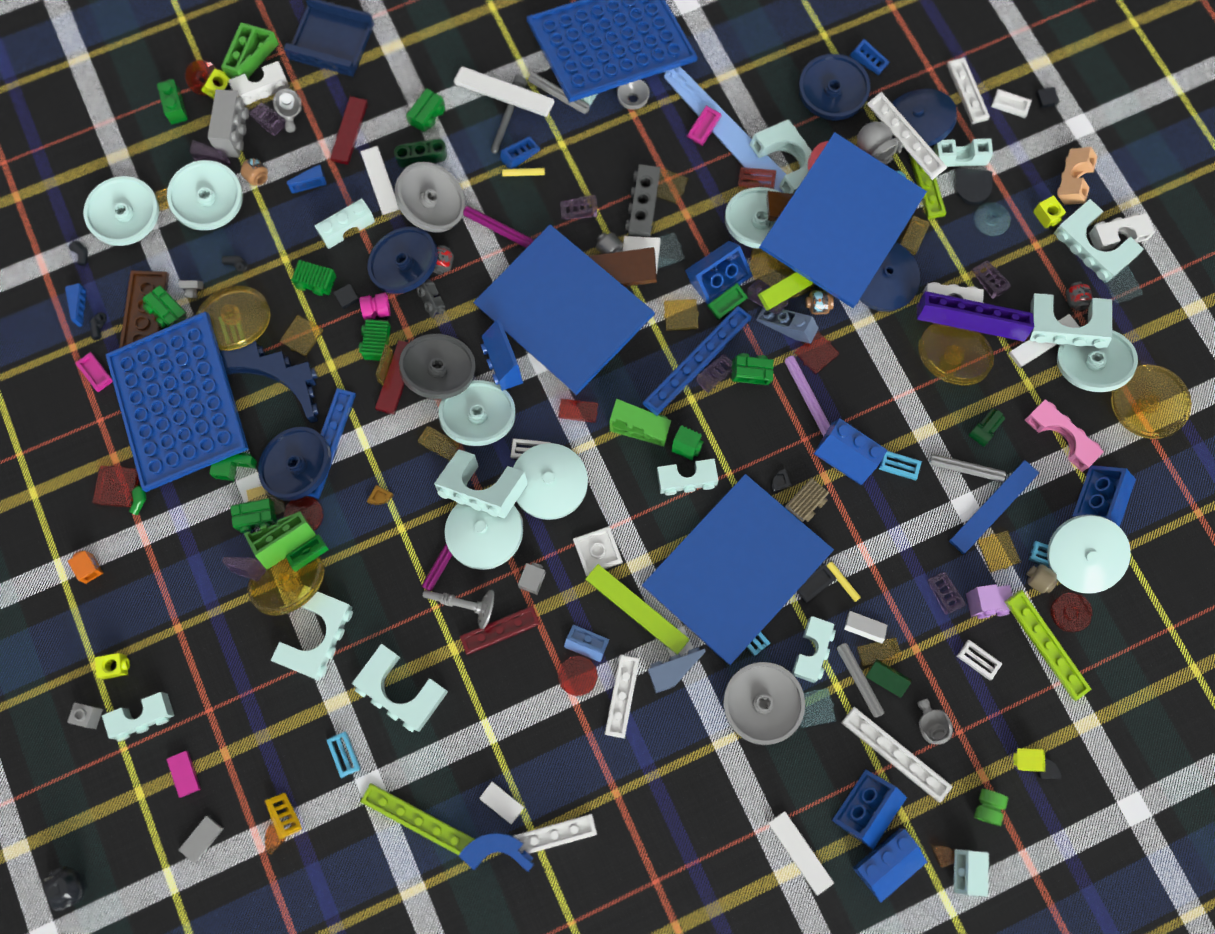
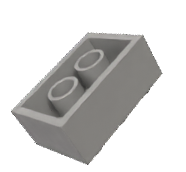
(228, 122)

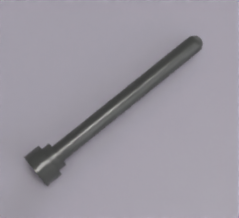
(520, 82)

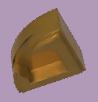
(379, 496)

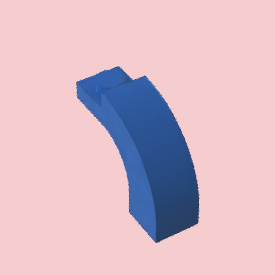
(481, 847)

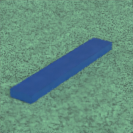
(334, 426)
(994, 507)

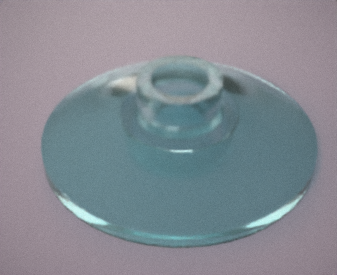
(989, 225)

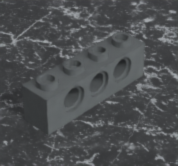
(644, 176)

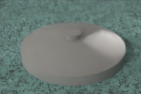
(429, 197)
(764, 703)

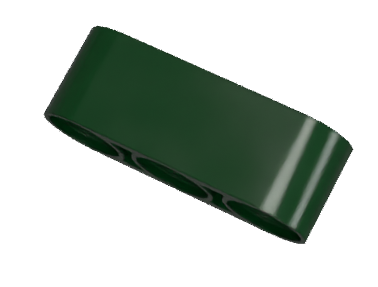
(412, 152)

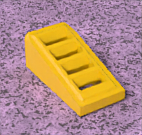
(279, 826)

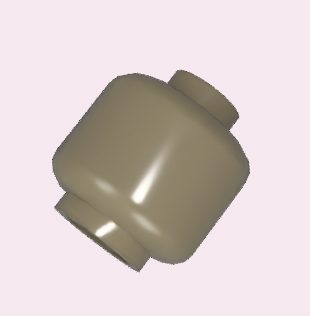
(1042, 578)

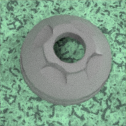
(636, 88)

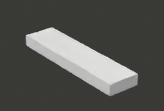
(968, 90)
(380, 180)
(1031, 349)
(622, 696)
(557, 834)
(800, 853)

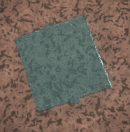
(670, 251)
(1123, 286)
(818, 708)

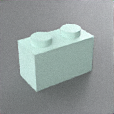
(971, 872)

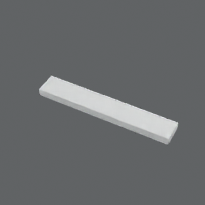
(504, 91)
(907, 135)
(897, 754)

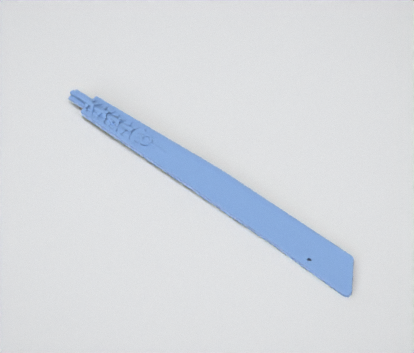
(726, 129)

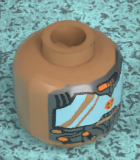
(254, 172)
(819, 302)

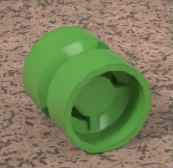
(991, 807)

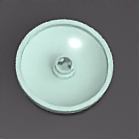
(204, 195)
(121, 211)
(748, 216)
(1099, 368)
(478, 414)
(554, 480)
(482, 539)
(1088, 553)

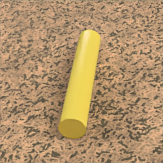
(523, 172)
(843, 581)

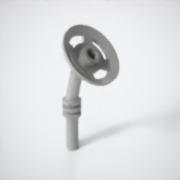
(483, 608)

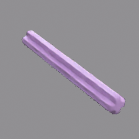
(807, 394)

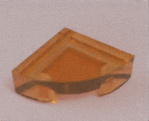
(272, 840)
(944, 855)

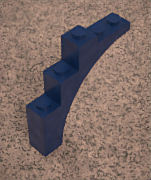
(277, 367)

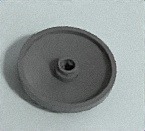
(437, 366)

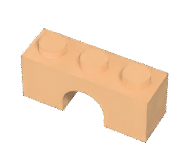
(1072, 188)

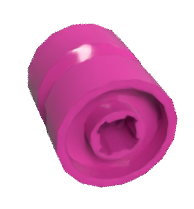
(375, 306)

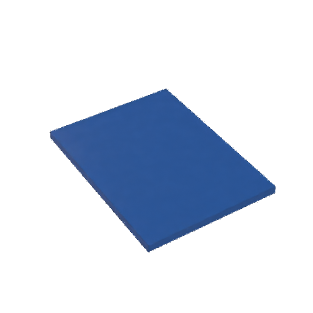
(609, 43)
(843, 220)
(564, 309)
(176, 402)
(737, 569)

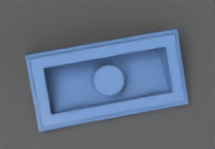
(586, 643)

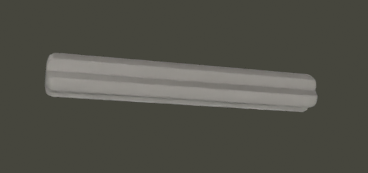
(557, 92)
(966, 467)
(860, 680)

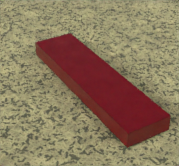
(349, 130)
(393, 383)
(499, 630)

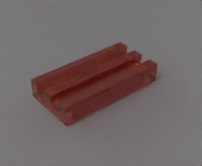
(759, 178)

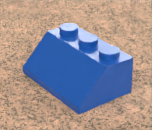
(719, 271)
(501, 357)
(850, 451)
(1105, 493)
(869, 809)
(890, 864)

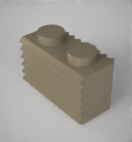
(807, 500)

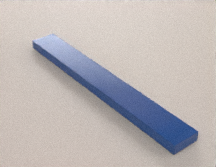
(696, 361)

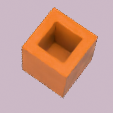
(85, 566)

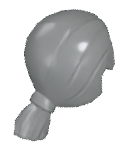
(288, 105)
(934, 724)

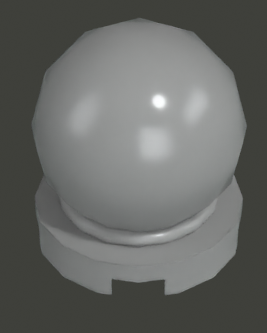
(878, 141)

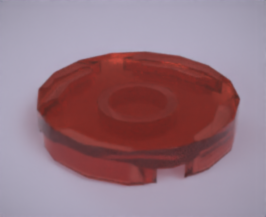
(309, 508)
(1071, 612)
(577, 676)

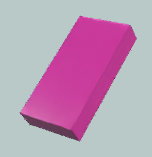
(704, 125)
(94, 372)
(183, 774)

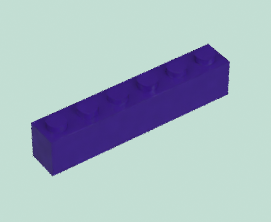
(975, 316)

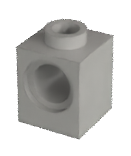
(532, 578)
(85, 715)

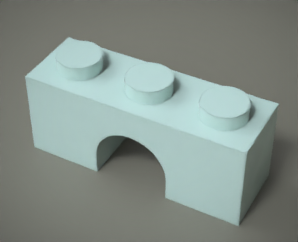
(975, 154)
(354, 215)
(672, 481)
(820, 633)
(155, 711)

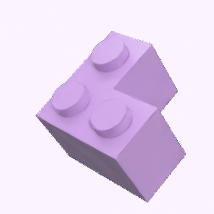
(988, 601)

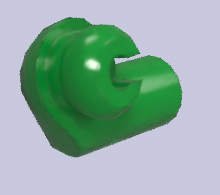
(139, 499)

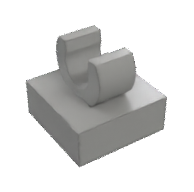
(191, 287)

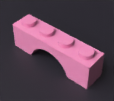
(1082, 449)

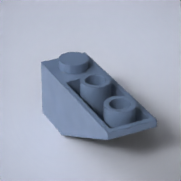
(792, 324)
(670, 673)

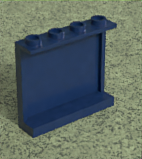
(331, 37)

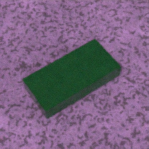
(888, 678)

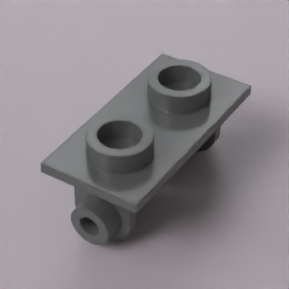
(431, 304)

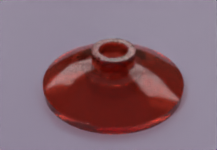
(198, 69)

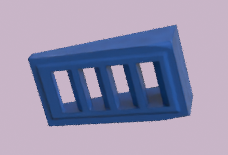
(868, 49)
(511, 160)
(307, 180)
(76, 302)

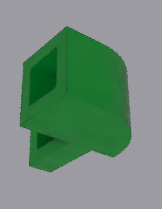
(227, 468)

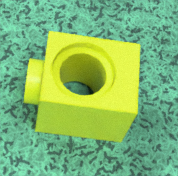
(209, 87)
(1049, 205)
(103, 666)
(1029, 759)

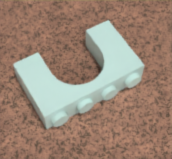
(787, 139)
(1104, 264)
(1047, 328)
(494, 500)
(314, 661)
(372, 682)

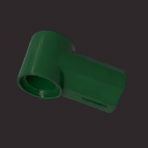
(985, 430)

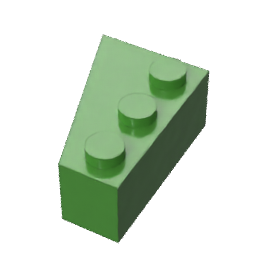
(248, 50)
(639, 423)
(275, 542)

